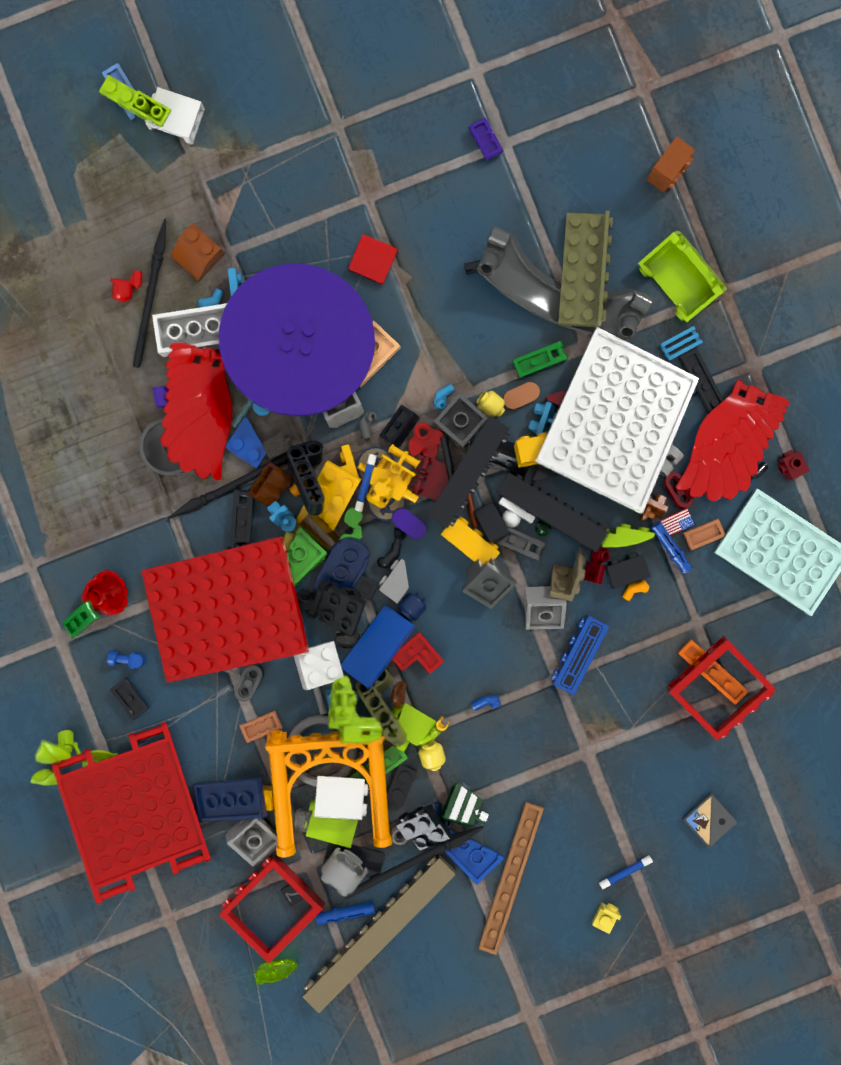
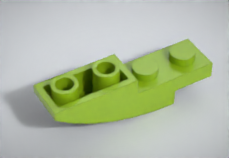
(135, 101)
(626, 536)

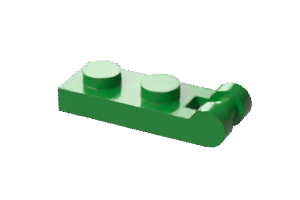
(539, 359)
(80, 619)

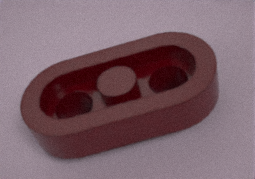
(674, 493)

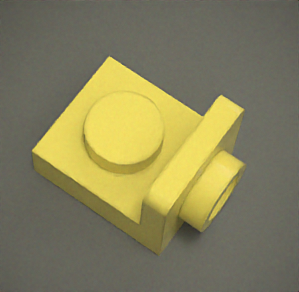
(606, 917)

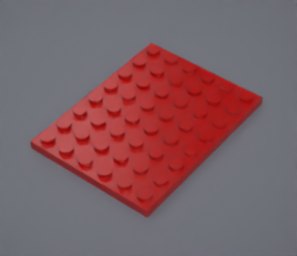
(225, 610)

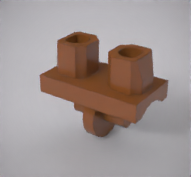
(654, 508)

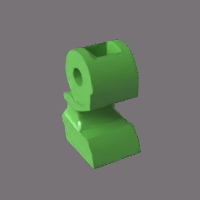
(353, 518)

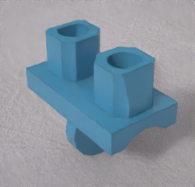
(547, 412)
(283, 517)

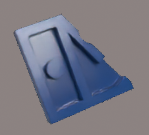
(247, 444)

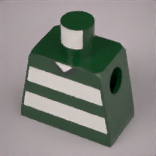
(463, 807)

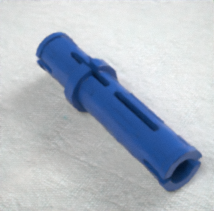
(671, 547)
(345, 913)

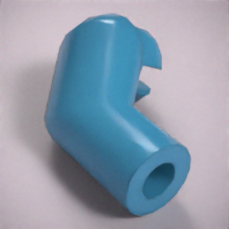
(214, 300)
(441, 396)

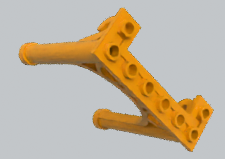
(278, 744)

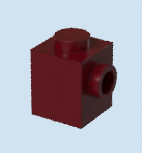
(792, 465)

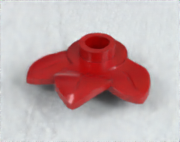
(425, 444)

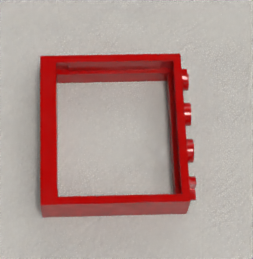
(702, 664)
(297, 883)

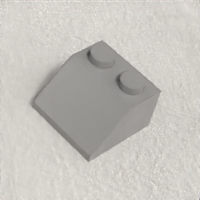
(542, 610)

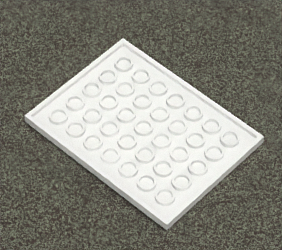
(617, 420)

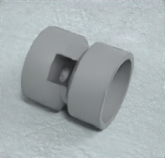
(673, 458)

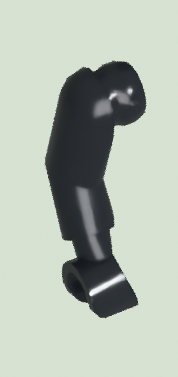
(393, 555)

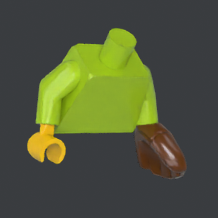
(418, 726)

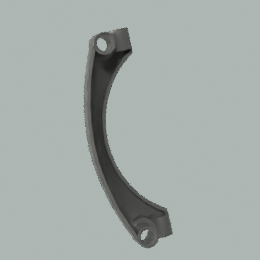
(522, 282)

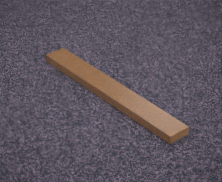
(510, 878)

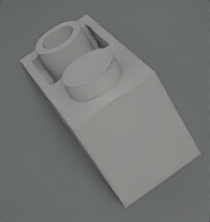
(396, 583)

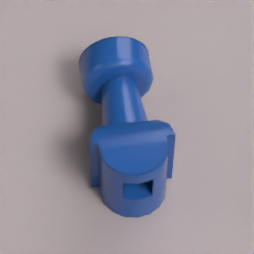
(133, 660)

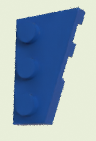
(474, 859)

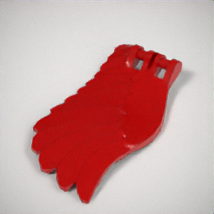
(196, 410)
(732, 443)

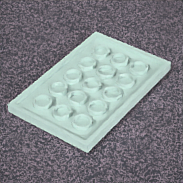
(782, 552)

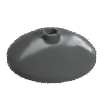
(153, 453)

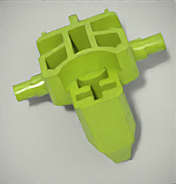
(343, 716)

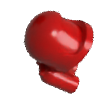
(123, 289)

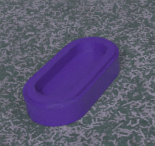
(408, 523)

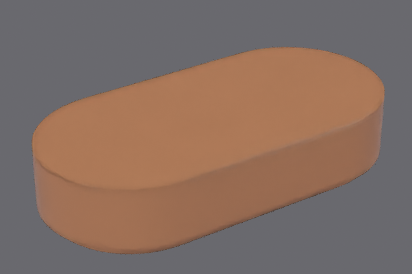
(521, 395)

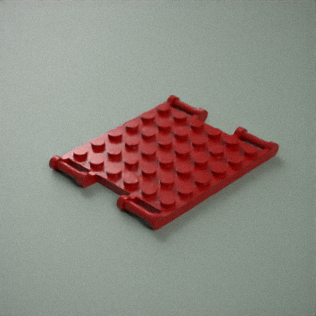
(130, 812)

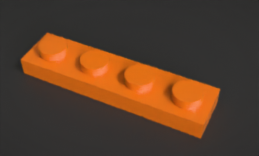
(715, 673)

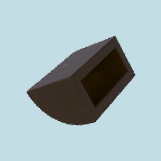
(319, 531)

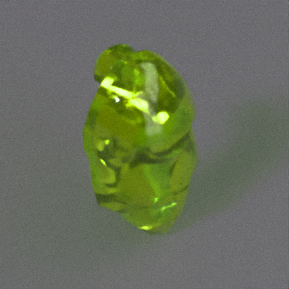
(275, 971)

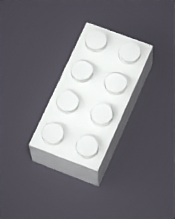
(189, 326)

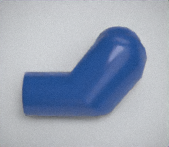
(493, 700)

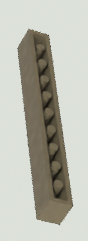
(378, 933)

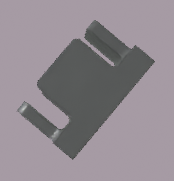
(488, 582)

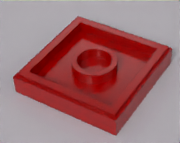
(373, 259)

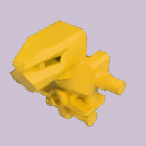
(391, 478)

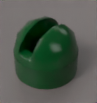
(541, 532)

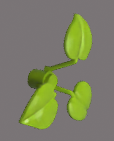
(51, 753)

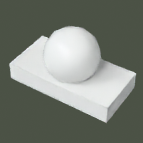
(514, 513)

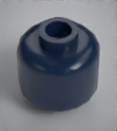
(412, 606)

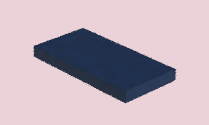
(230, 800)

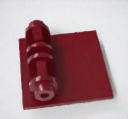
(430, 478)

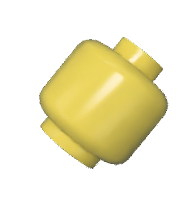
(491, 404)
(432, 755)

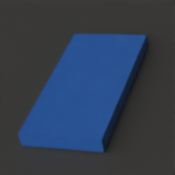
(377, 646)

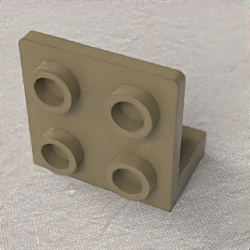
(566, 580)

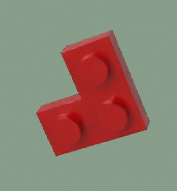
(418, 649)

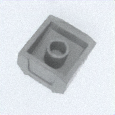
(344, 412)
(252, 840)

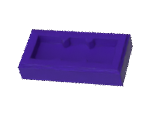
(485, 139)

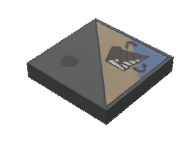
(709, 820)

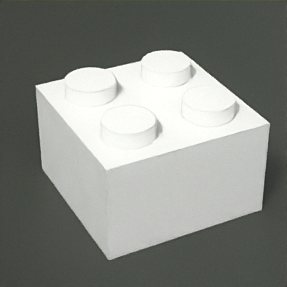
(319, 665)

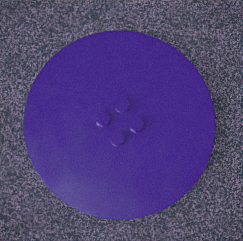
(296, 339)

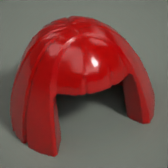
(106, 593)

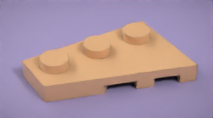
(384, 349)

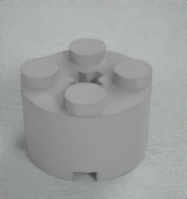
(343, 871)

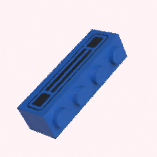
(579, 655)

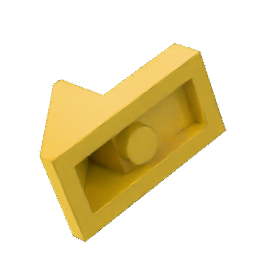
(346, 456)

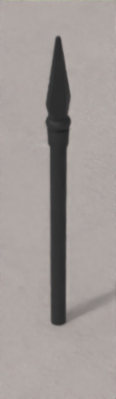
(156, 265)
(196, 503)
(456, 840)

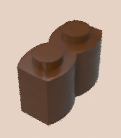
(270, 484)

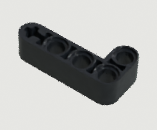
(300, 463)

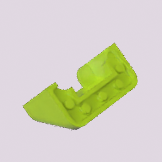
(682, 275)

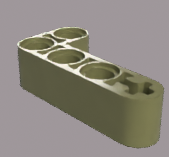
(383, 709)

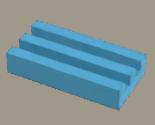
(694, 336)

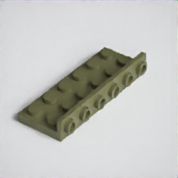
(584, 269)

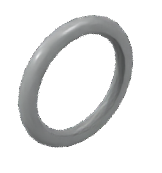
(298, 729)

